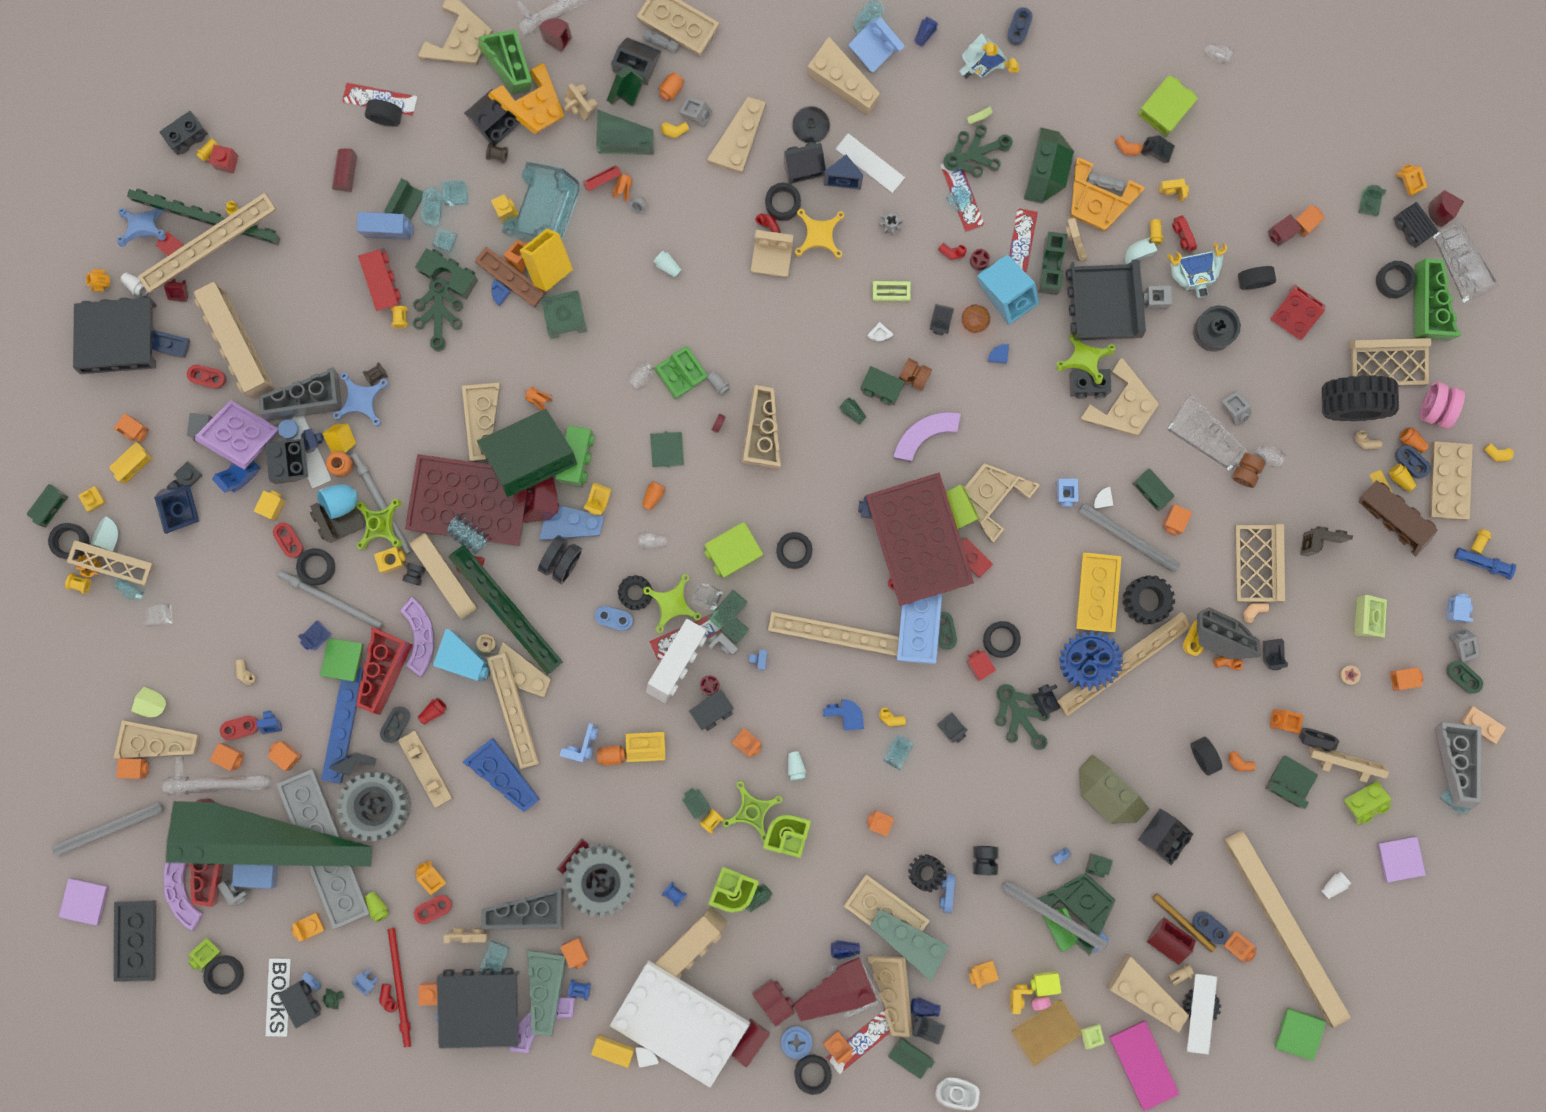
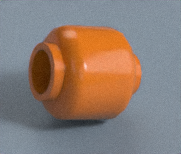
(335, 459)

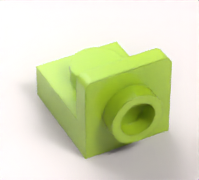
(202, 955)

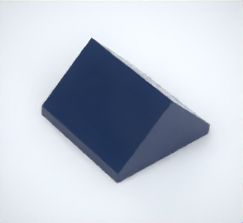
(843, 174)
(176, 508)

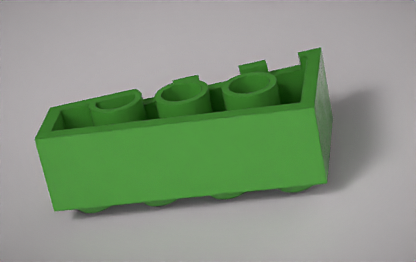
(1432, 302)

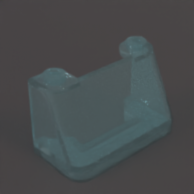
(546, 202)

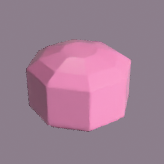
(1040, 1003)

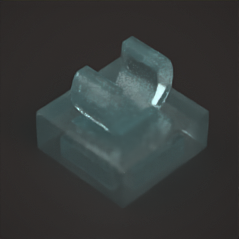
(960, 198)
(444, 239)

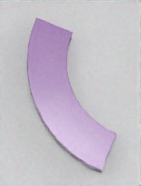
(924, 429)
(423, 636)
(177, 895)
(565, 1009)

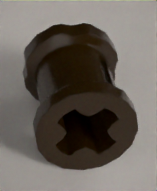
(497, 153)
(368, 374)

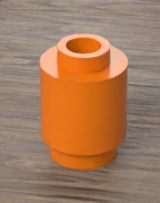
(670, 86)
(611, 755)

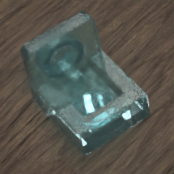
(128, 591)
(898, 752)

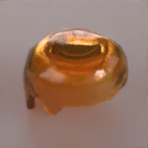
(975, 318)

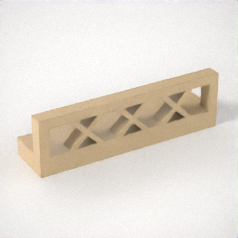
(116, 557)

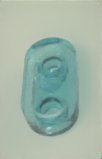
(866, 16)
(431, 207)

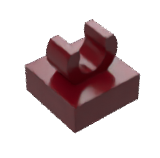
(176, 291)

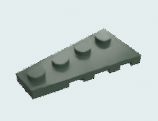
(916, 946)
(546, 980)

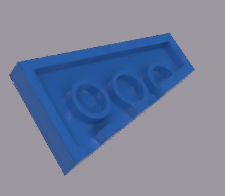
(502, 774)

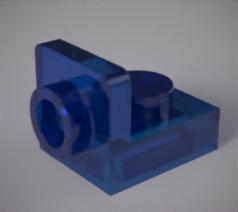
(314, 636)

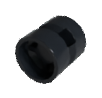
(985, 860)

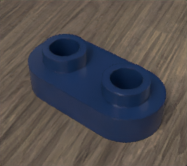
(1019, 27)
(1413, 460)
(1210, 928)

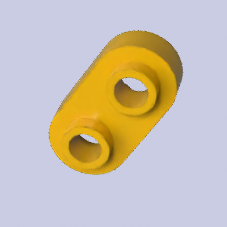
(1192, 637)

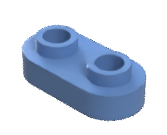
(613, 618)
(946, 902)

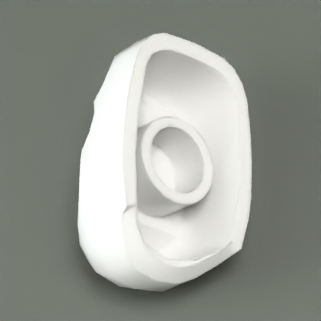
(957, 1094)

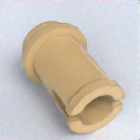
(1182, 974)

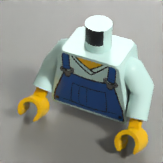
(984, 57)
(1197, 270)

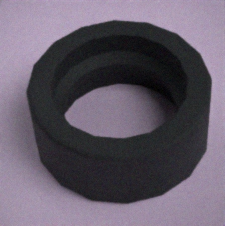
(383, 113)
(783, 216)
(1409, 274)
(1257, 277)
(56, 533)
(790, 536)
(300, 566)
(1016, 639)
(1206, 756)
(208, 975)
(813, 1090)

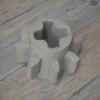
(891, 228)

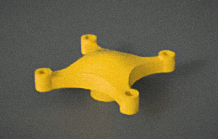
(819, 234)

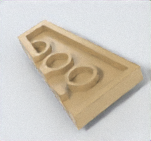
(479, 412)

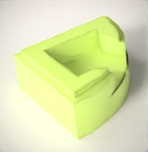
(980, 115)

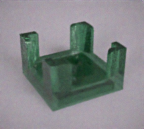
(563, 313)

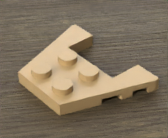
(463, 40)
(1130, 409)
(987, 491)

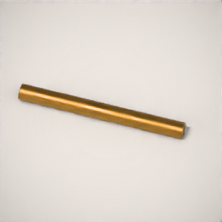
(1183, 922)

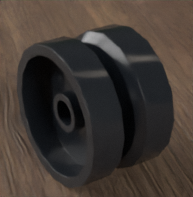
(1216, 318)
(560, 559)

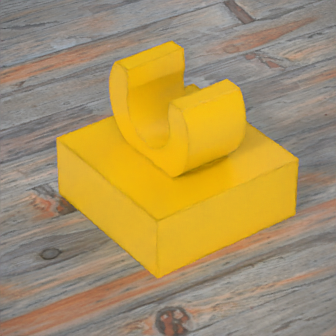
(92, 499)

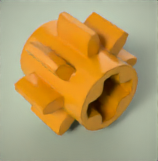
(97, 280)
(87, 572)

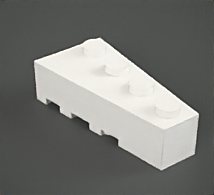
(676, 660)

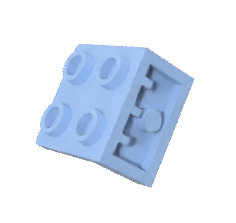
(875, 44)
(574, 753)

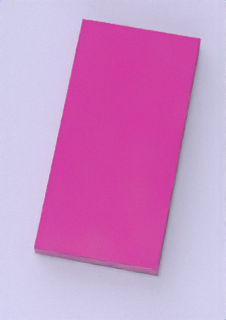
(1144, 1065)

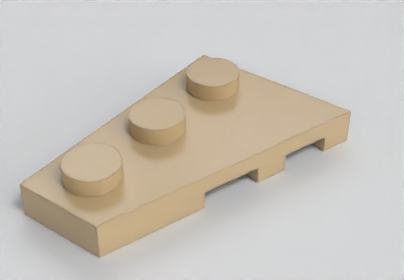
(525, 674)

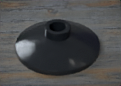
(811, 133)

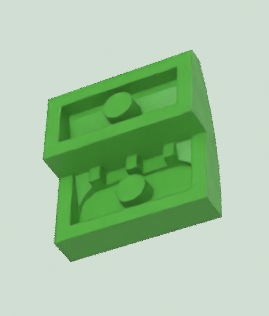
(681, 372)
(341, 660)
(1300, 1034)

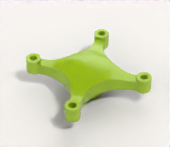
(1086, 358)
(379, 524)
(671, 603)
(752, 810)

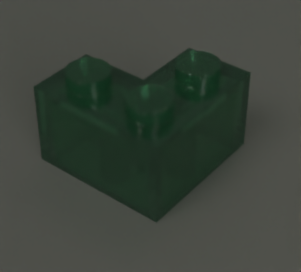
(725, 617)

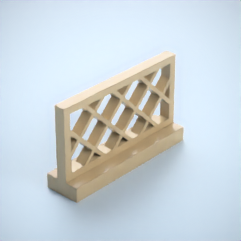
(1392, 345)
(1277, 559)

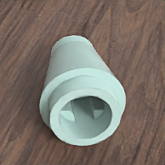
(667, 264)
(796, 768)

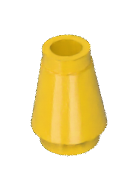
(1402, 477)

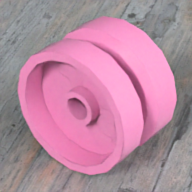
(1442, 405)

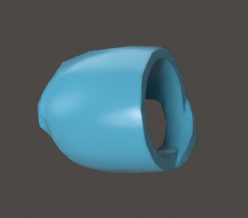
(337, 500)

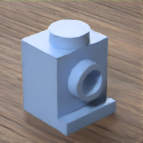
(1071, 486)
(1459, 609)

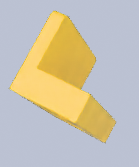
(130, 463)
(613, 1051)

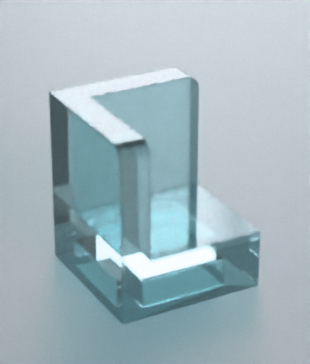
(454, 193)

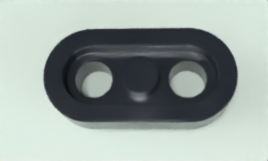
(395, 724)
(1317, 738)

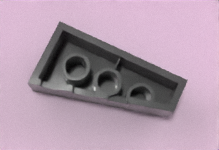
(303, 398)
(533, 912)

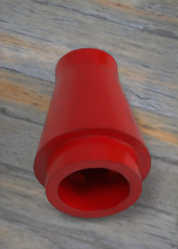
(432, 711)

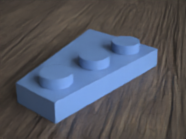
(572, 523)

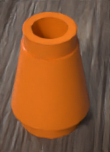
(1411, 437)
(653, 495)

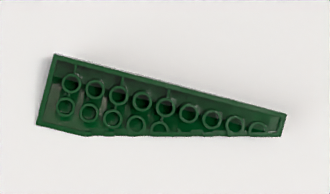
(232, 836)

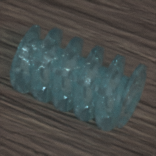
(466, 534)

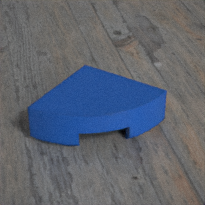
(499, 292)
(999, 354)

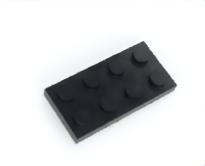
(134, 941)

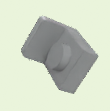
(696, 110)
(1237, 408)
(1466, 645)
(727, 646)
(231, 893)

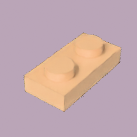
(1490, 728)

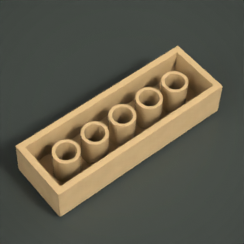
(234, 340)

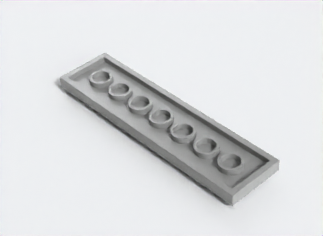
(336, 884)

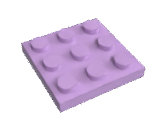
(237, 434)

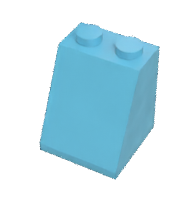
(1009, 289)
(460, 658)

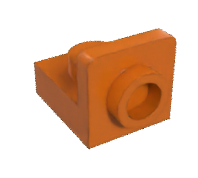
(1286, 721)
(747, 743)
(1241, 947)
(839, 1048)

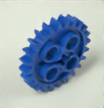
(1091, 660)

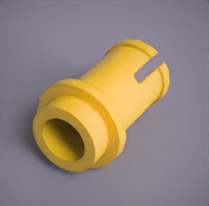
(205, 152)
(1156, 231)
(1481, 541)

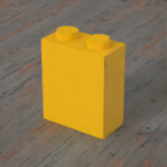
(546, 259)

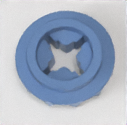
(790, 1049)

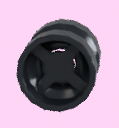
(414, 574)

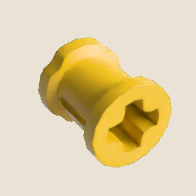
(399, 317)
(78, 583)
(711, 821)

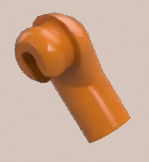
(1128, 148)
(1235, 664)

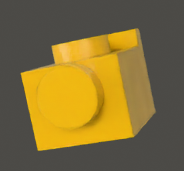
(504, 208)

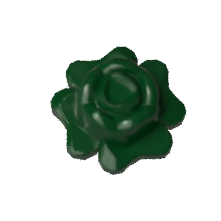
(331, 998)

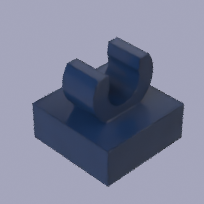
(311, 440)

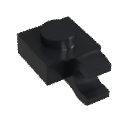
(185, 476)

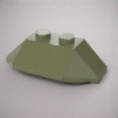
(1109, 793)

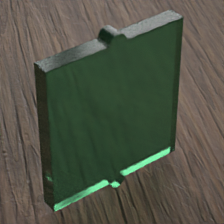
(667, 449)

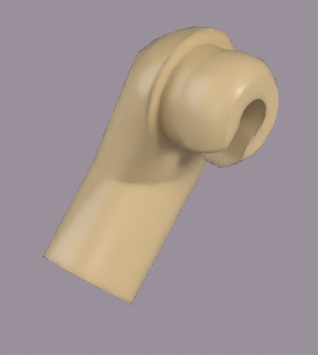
(242, 674)

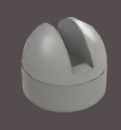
(635, 204)

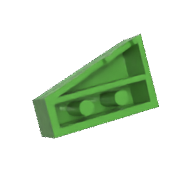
(507, 59)
(580, 441)

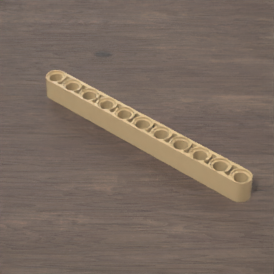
(1287, 929)

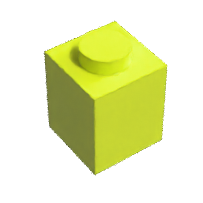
(1046, 983)

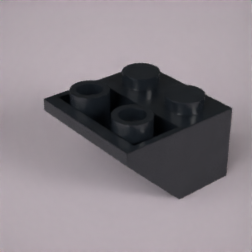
(637, 56)
(491, 119)
(804, 162)
(286, 461)
(1166, 836)

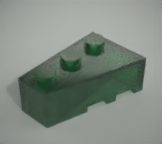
(623, 136)

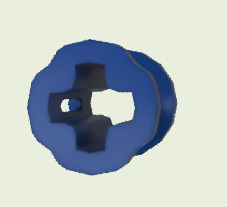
(674, 894)
(579, 990)

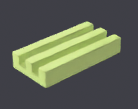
(875, 291)

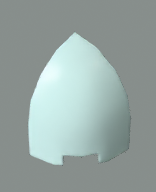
(1140, 250)
(105, 535)

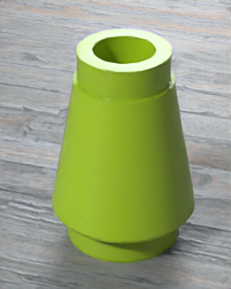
(376, 907)

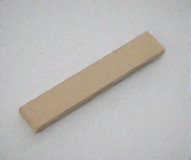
(513, 710)

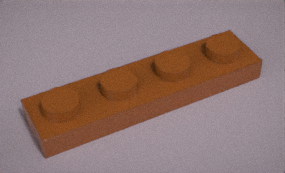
(510, 277)

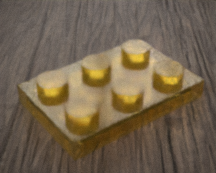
(1047, 1032)

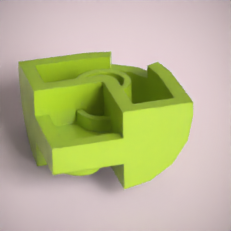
(787, 835)
(733, 891)

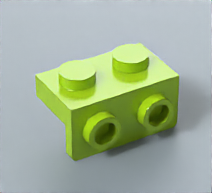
(1368, 803)

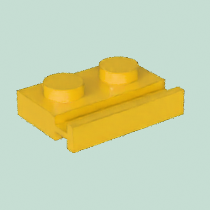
(645, 746)

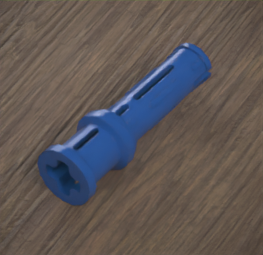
(1494, 566)

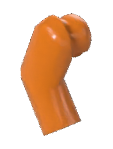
(1238, 764)

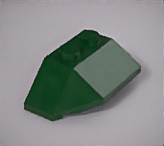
(1049, 166)

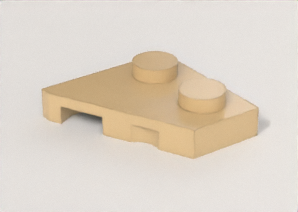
(1074, 235)
(460, 934)

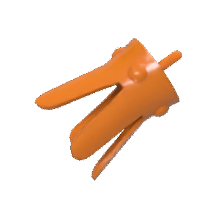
(623, 183)
(537, 398)

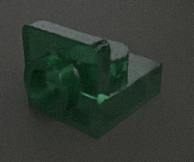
(1371, 200)

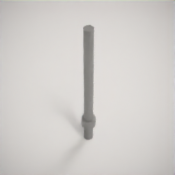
(363, 472)
(296, 582)

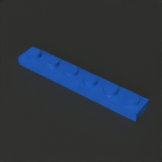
(341, 727)

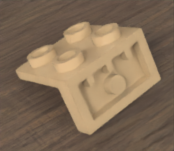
(772, 253)

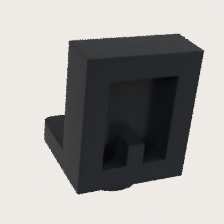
(1046, 699)
(952, 728)

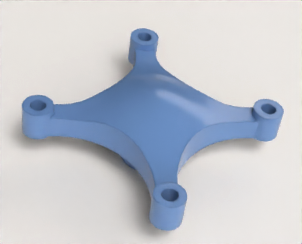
(141, 225)
(360, 399)

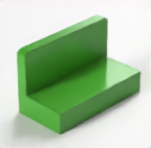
(1062, 937)

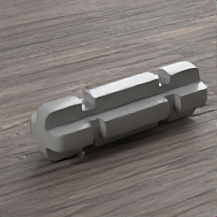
(660, 40)
(1105, 182)

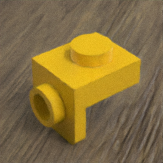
(598, 499)

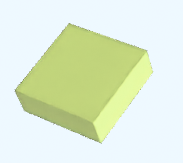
(1092, 1036)

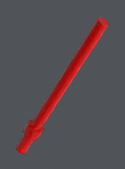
(404, 1025)

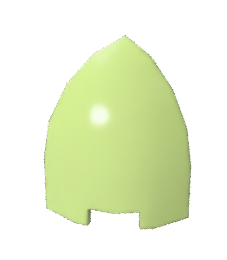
(148, 703)

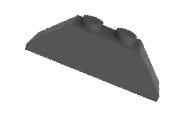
(1226, 635)

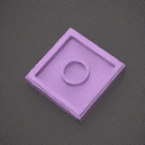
(1401, 859)
(83, 901)

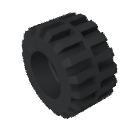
(1164, 594)

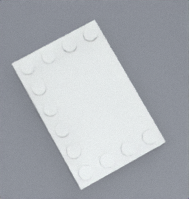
(679, 1024)

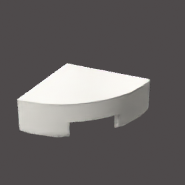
(880, 333)
(1103, 499)
(646, 1057)

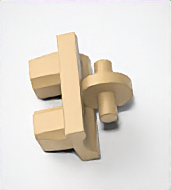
(577, 103)

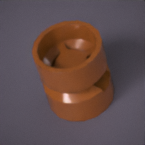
(915, 374)
(1249, 468)

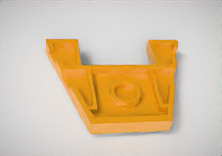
(536, 109)
(1097, 205)

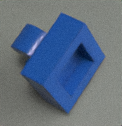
(269, 723)

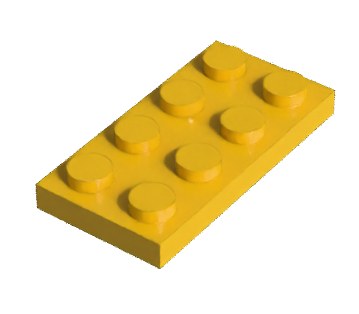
(1098, 592)

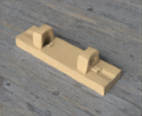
(1364, 766)
(425, 769)

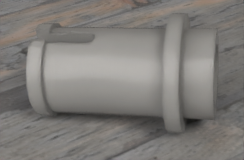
(721, 387)

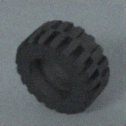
(1360, 398)

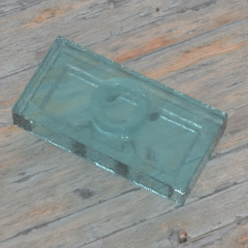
(495, 956)

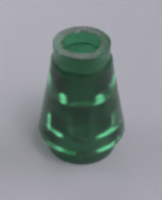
(852, 410)
(761, 896)

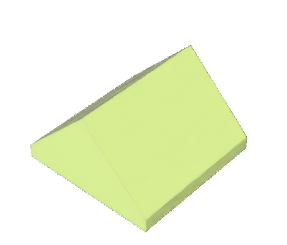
(1370, 616)

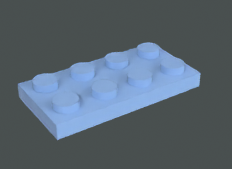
(920, 631)

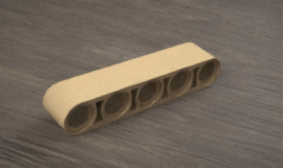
(443, 575)

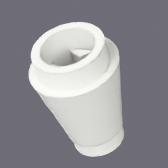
(133, 284)
(1336, 885)

